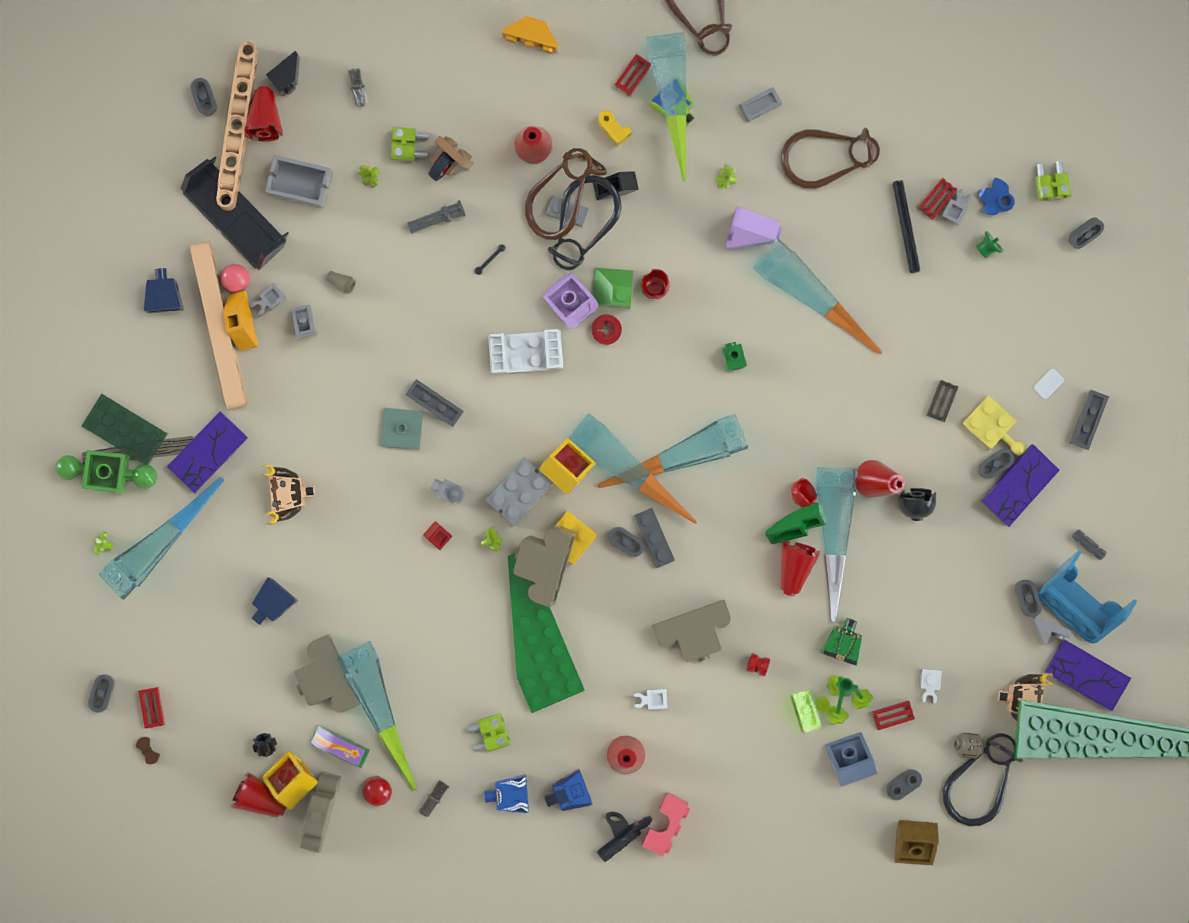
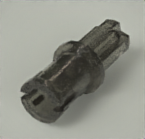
(357, 87)
(433, 798)

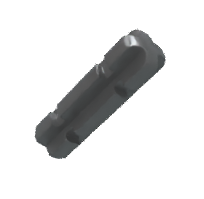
(1089, 544)

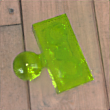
(807, 711)

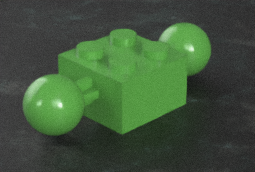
(106, 471)

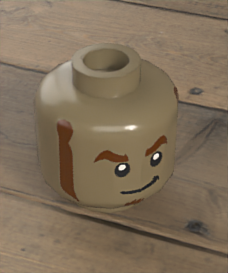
(969, 745)

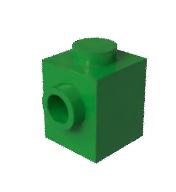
(733, 356)

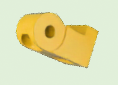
(612, 128)

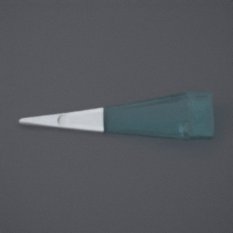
(836, 496)

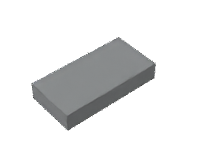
(760, 104)

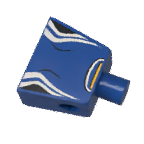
(510, 794)

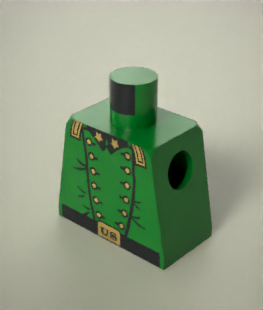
(844, 643)

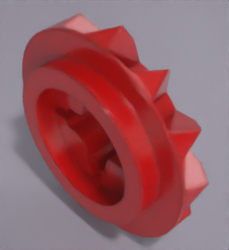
(613, 323)

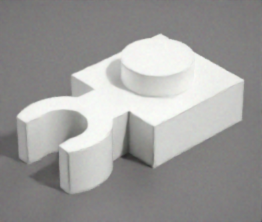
(930, 682)
(655, 699)

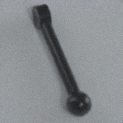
(479, 270)

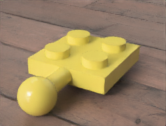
(991, 423)

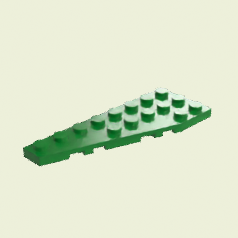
(540, 651)

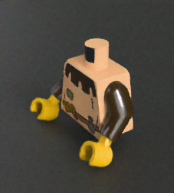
(286, 493)
(1026, 688)

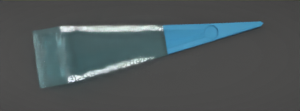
(137, 562)

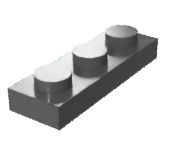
(434, 403)
(1089, 420)
(654, 537)

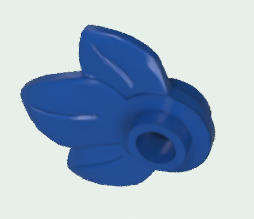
(993, 196)

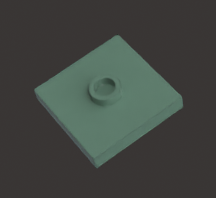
(402, 428)

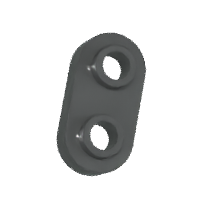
(204, 97)
(1086, 233)
(995, 464)
(626, 541)
(1027, 598)
(101, 692)
(904, 784)

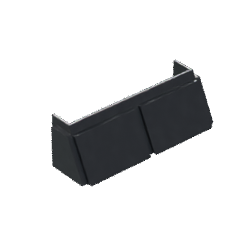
(241, 226)

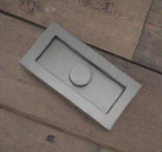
(555, 209)

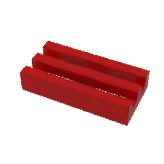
(639, 79)
(947, 186)
(144, 709)
(896, 722)

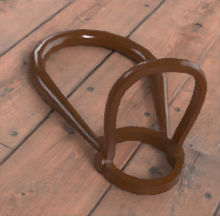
(726, 28)
(823, 134)
(575, 210)

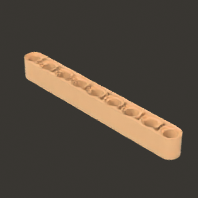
(221, 342)

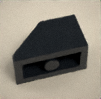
(286, 74)
(623, 181)

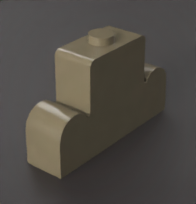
(545, 563)
(694, 631)
(325, 677)
(320, 812)

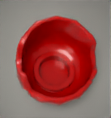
(655, 284)
(803, 493)
(376, 791)

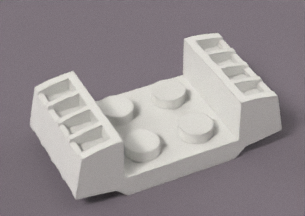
(525, 352)

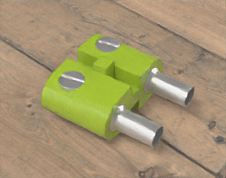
(404, 144)
(1052, 186)
(493, 732)

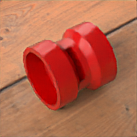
(758, 664)

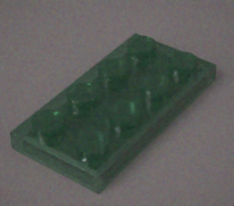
(124, 429)

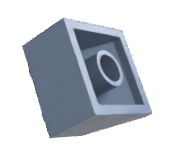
(851, 759)

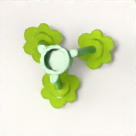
(845, 688)

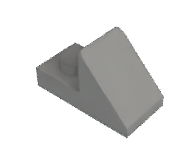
(303, 321)
(1044, 629)

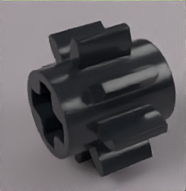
(264, 745)

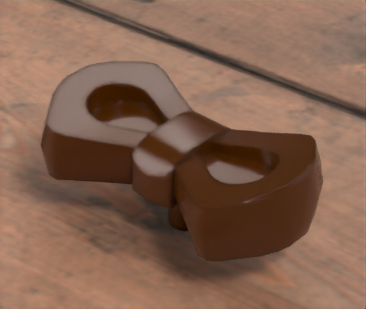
(151, 756)

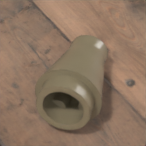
(341, 282)

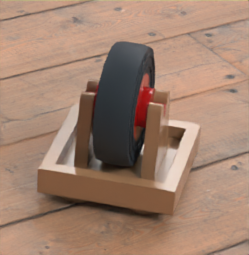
(448, 158)

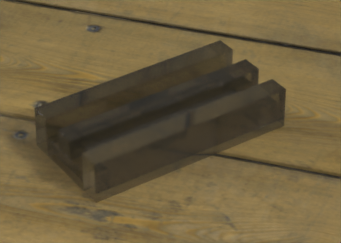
(936, 416)

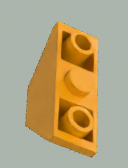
(531, 33)
(239, 321)

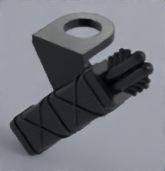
(622, 833)

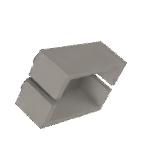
(299, 181)
(519, 491)

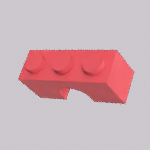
(659, 840)

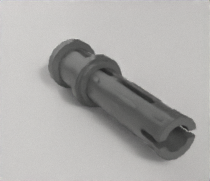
(445, 211)

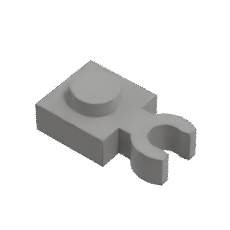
(955, 209)
(270, 297)

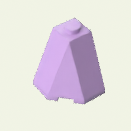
(751, 230)

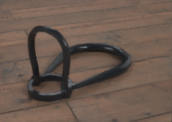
(564, 208)
(1001, 793)

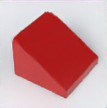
(437, 535)

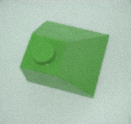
(613, 287)

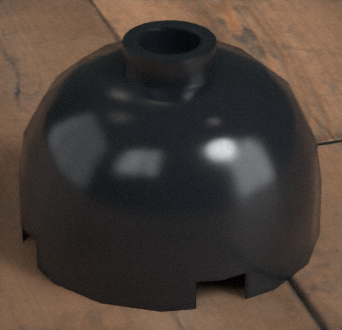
(917, 503)

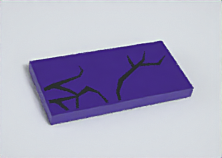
(207, 452)
(1020, 485)
(1088, 675)

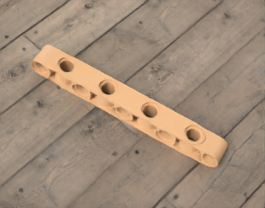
(235, 140)

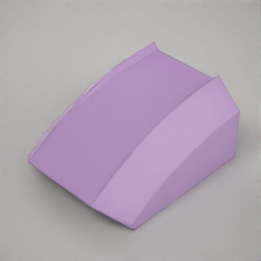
(570, 300)

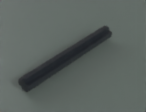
(906, 226)

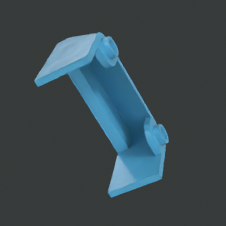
(1078, 607)

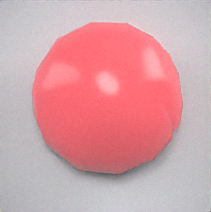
(234, 278)

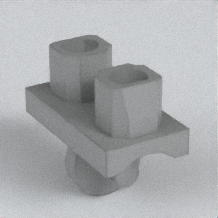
(448, 491)

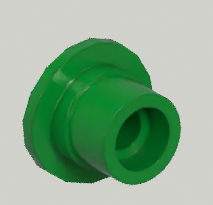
(989, 245)

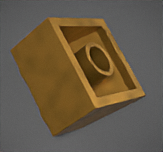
(916, 842)

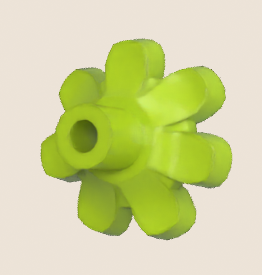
(369, 175)
(726, 177)
(492, 540)
(102, 543)

